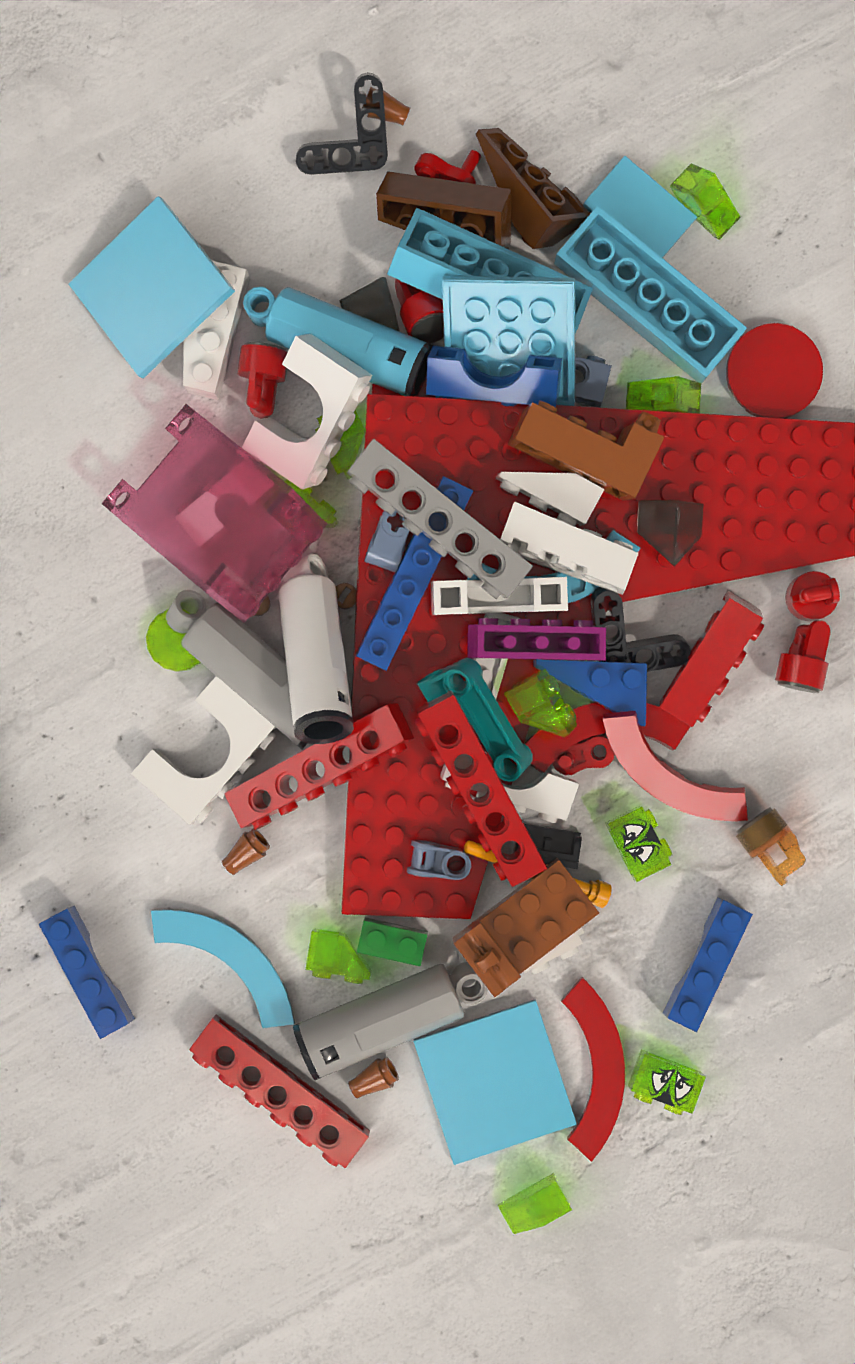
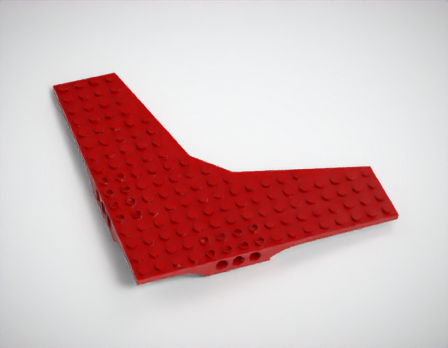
(772, 502)

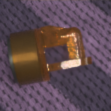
(763, 833)

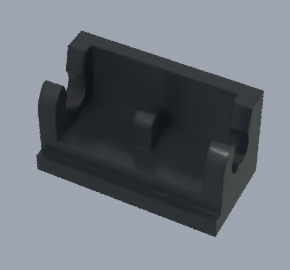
(555, 844)

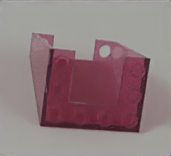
(219, 516)

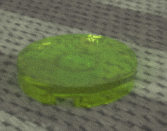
(166, 646)

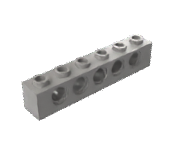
(511, 565)

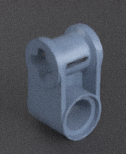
(387, 545)
(436, 860)

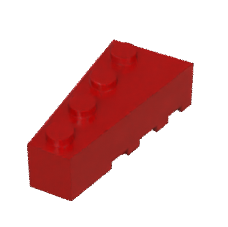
(712, 660)

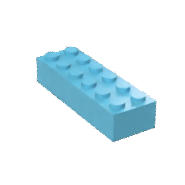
(441, 249)
(649, 294)

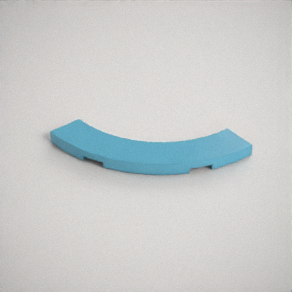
(236, 952)

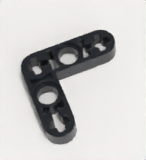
(365, 137)
(618, 645)

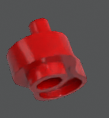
(434, 167)
(582, 756)

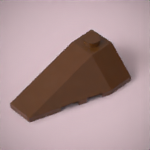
(538, 206)

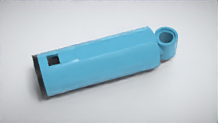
(389, 355)

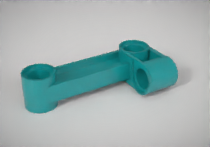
(482, 713)

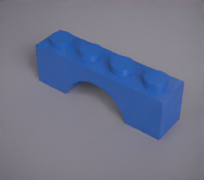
(453, 375)
(700, 982)
(95, 991)

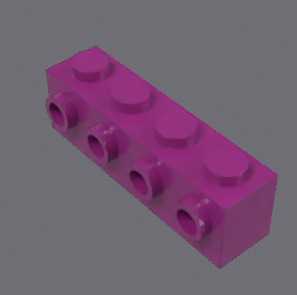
(536, 642)

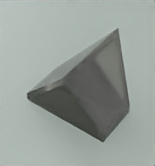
(373, 303)
(670, 526)

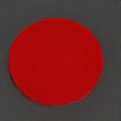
(774, 371)

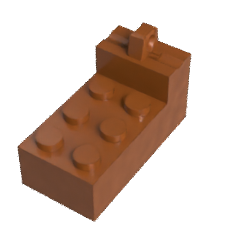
(594, 456)
(524, 927)

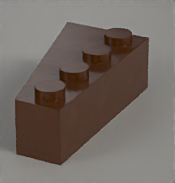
(467, 205)

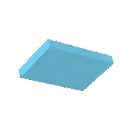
(642, 206)

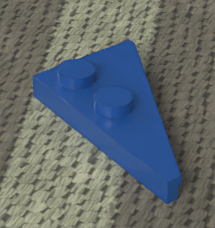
(611, 684)

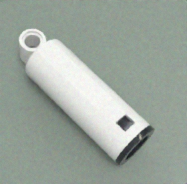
(315, 654)

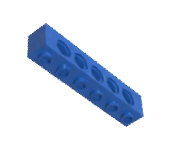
(407, 586)

